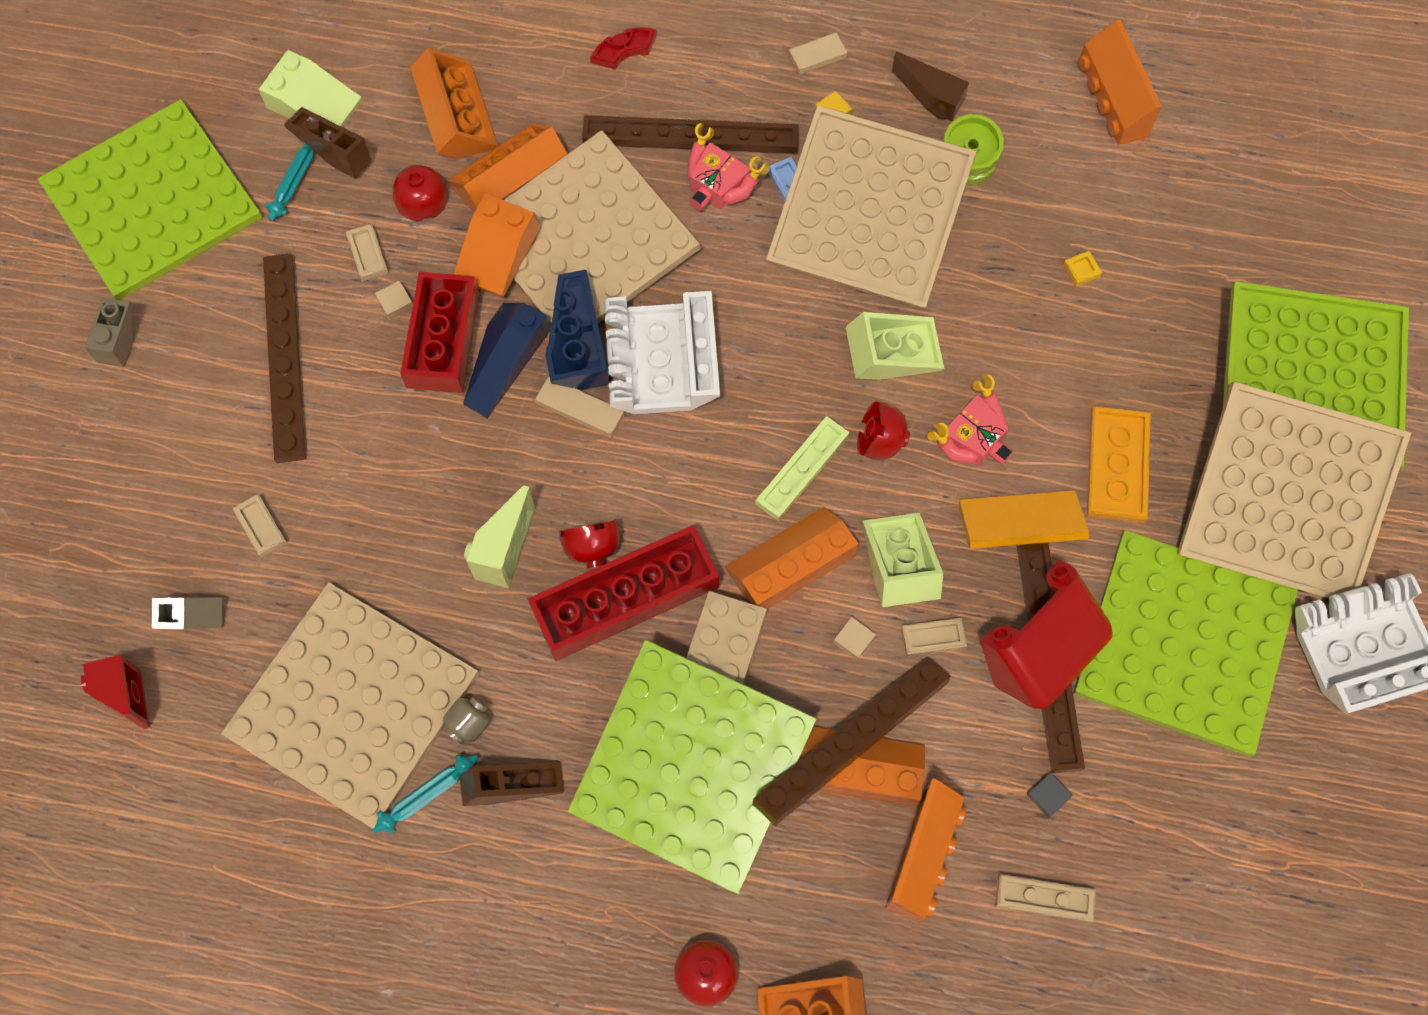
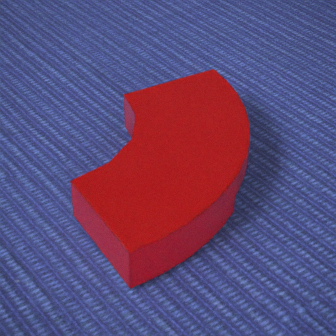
(623, 45)

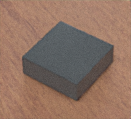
(1049, 795)

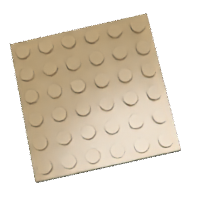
(871, 207)
(598, 219)
(1293, 492)
(350, 705)

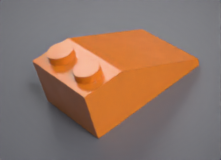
(496, 243)
(816, 997)

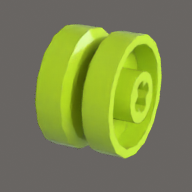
(980, 135)

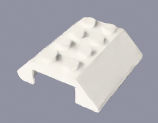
(662, 354)
(1368, 645)

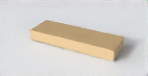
(580, 408)
(1045, 898)

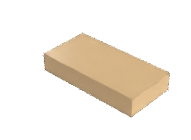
(817, 53)
(366, 252)
(259, 525)
(934, 637)

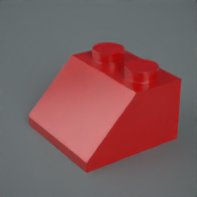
(118, 687)

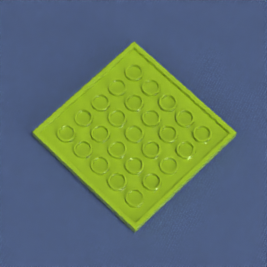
(149, 199)
(1320, 350)
(1189, 644)
(687, 762)

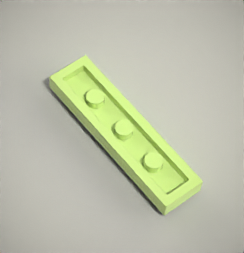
(802, 468)

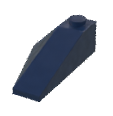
(575, 345)
(505, 350)

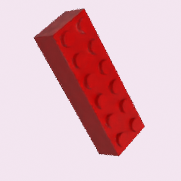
(624, 592)

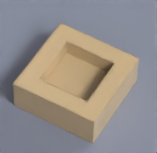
(394, 300)
(854, 638)

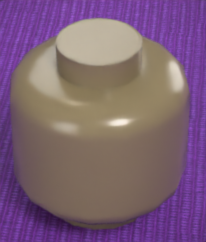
(466, 719)

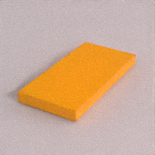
(1119, 464)
(1023, 519)

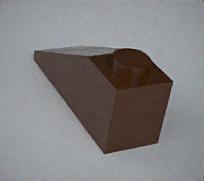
(932, 87)
(330, 141)
(509, 782)

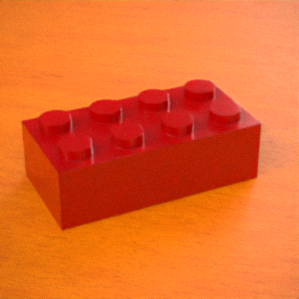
(440, 332)

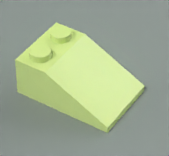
(302, 83)
(893, 345)
(500, 541)
(902, 560)

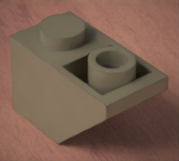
(111, 333)
(187, 612)

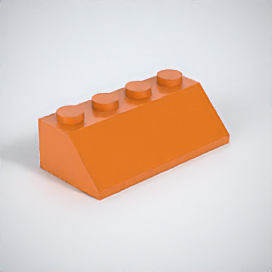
(1120, 84)
(452, 104)
(509, 165)
(793, 559)
(885, 772)
(926, 851)

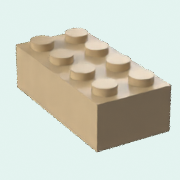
(727, 636)

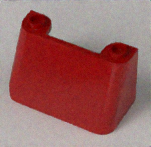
(1052, 645)

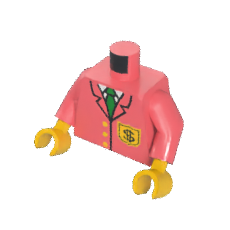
(718, 175)
(976, 430)

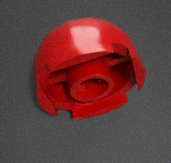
(419, 193)
(883, 433)
(591, 543)
(706, 973)

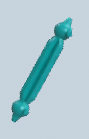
(290, 182)
(423, 794)

